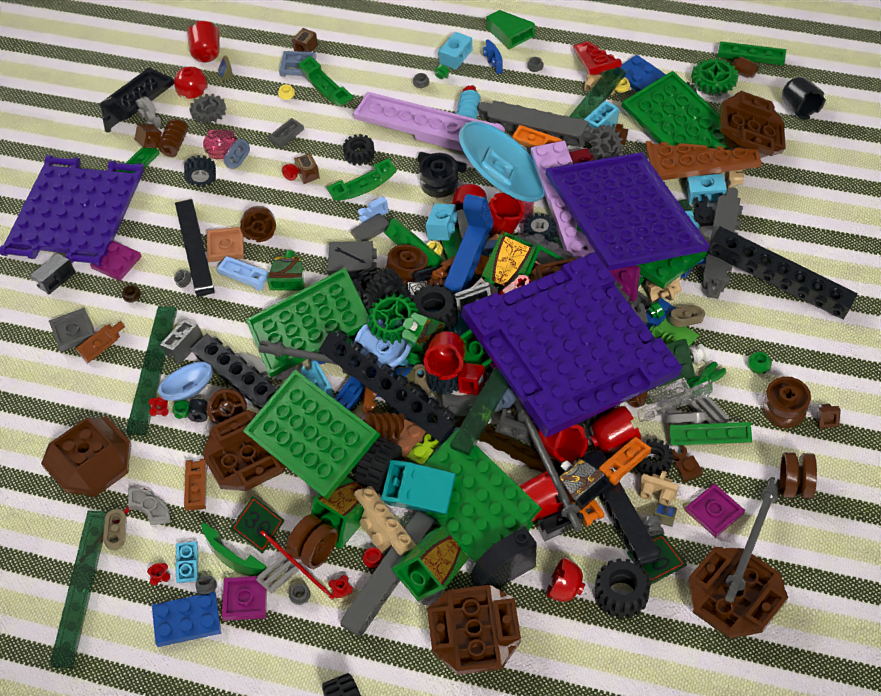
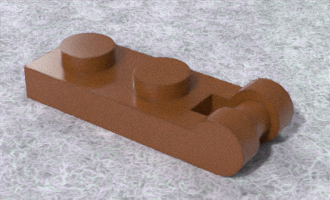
(195, 485)

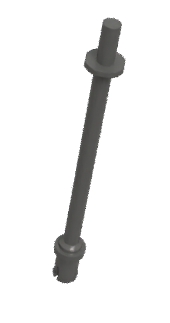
(280, 350)
(569, 509)
(736, 581)

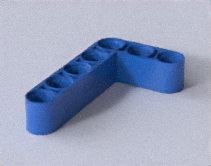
(473, 243)

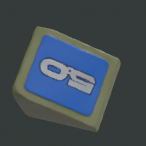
(225, 69)
(408, 372)
(666, 513)

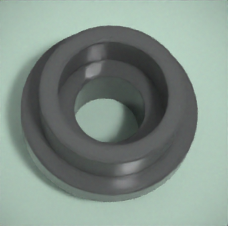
(535, 64)
(421, 80)
(182, 278)
(206, 584)
(297, 589)

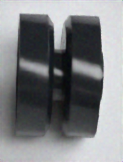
(438, 175)

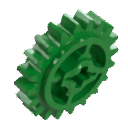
(714, 76)

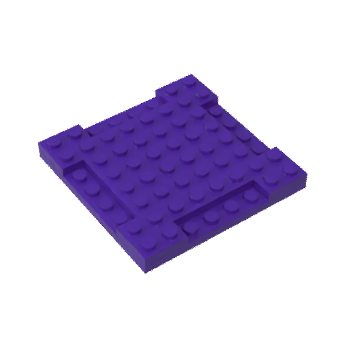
(570, 344)

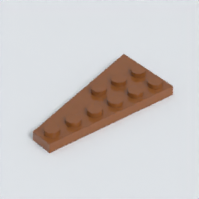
(697, 160)

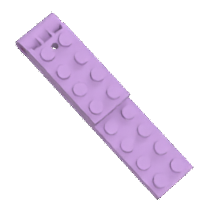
(424, 122)
(553, 156)

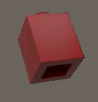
(471, 379)

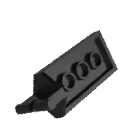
(123, 104)

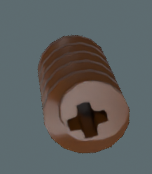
(172, 137)
(385, 423)

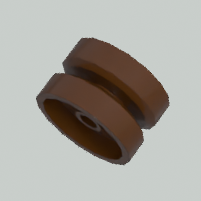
(406, 261)
(786, 402)
(798, 475)
(312, 541)

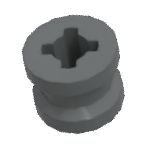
(653, 525)

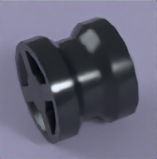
(198, 410)

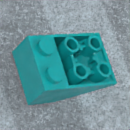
(418, 487)

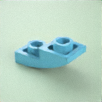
(187, 562)

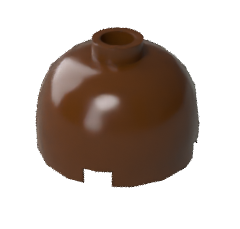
(258, 224)
(225, 405)

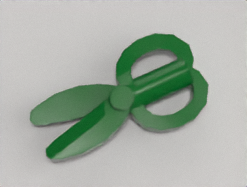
(707, 375)

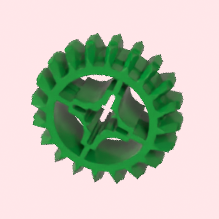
(386, 310)

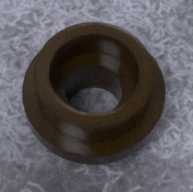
(131, 293)

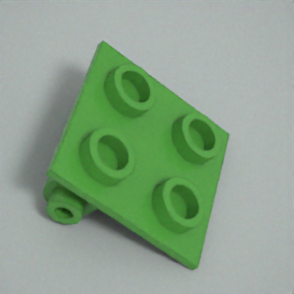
(670, 333)

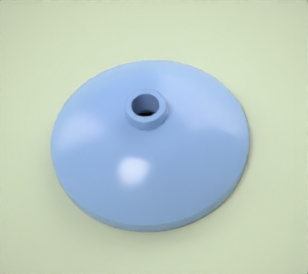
(393, 356)
(186, 382)

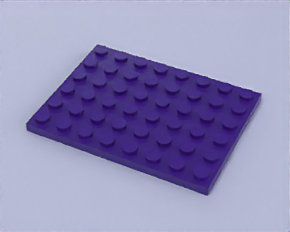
(626, 211)

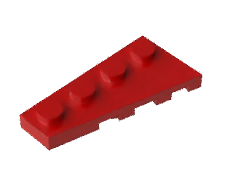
(595, 60)

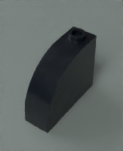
(506, 560)

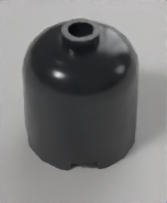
(803, 97)

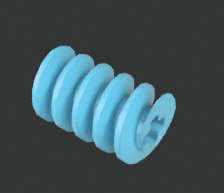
(468, 104)

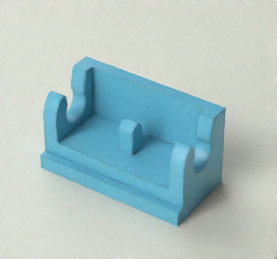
(317, 377)

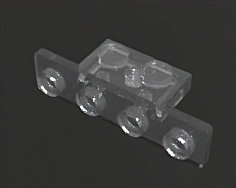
(672, 396)

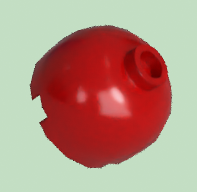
(190, 82)
(566, 581)

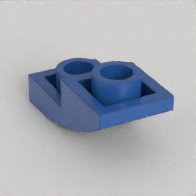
(493, 56)

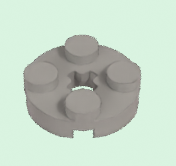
(147, 111)

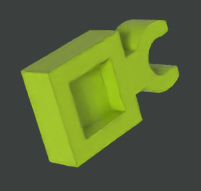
(422, 452)

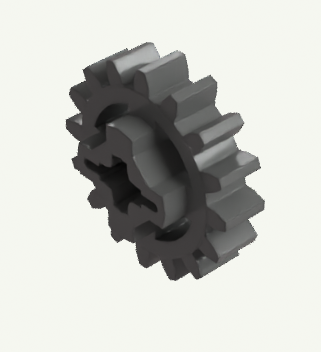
(207, 109)
(606, 142)

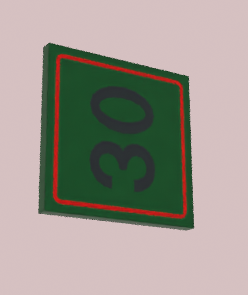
(253, 520)
(669, 560)

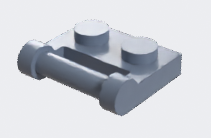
(291, 59)

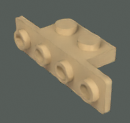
(381, 523)

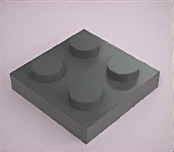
(71, 329)

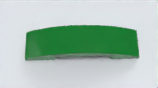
(323, 83)
(382, 172)
(249, 567)

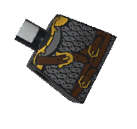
(583, 481)

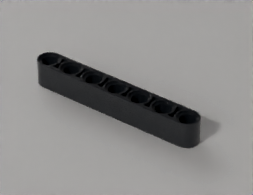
(194, 248)
(625, 517)

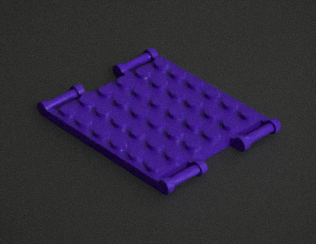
(73, 210)

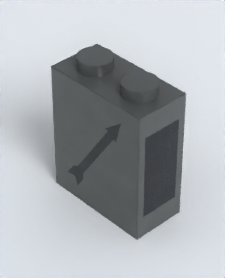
(353, 256)

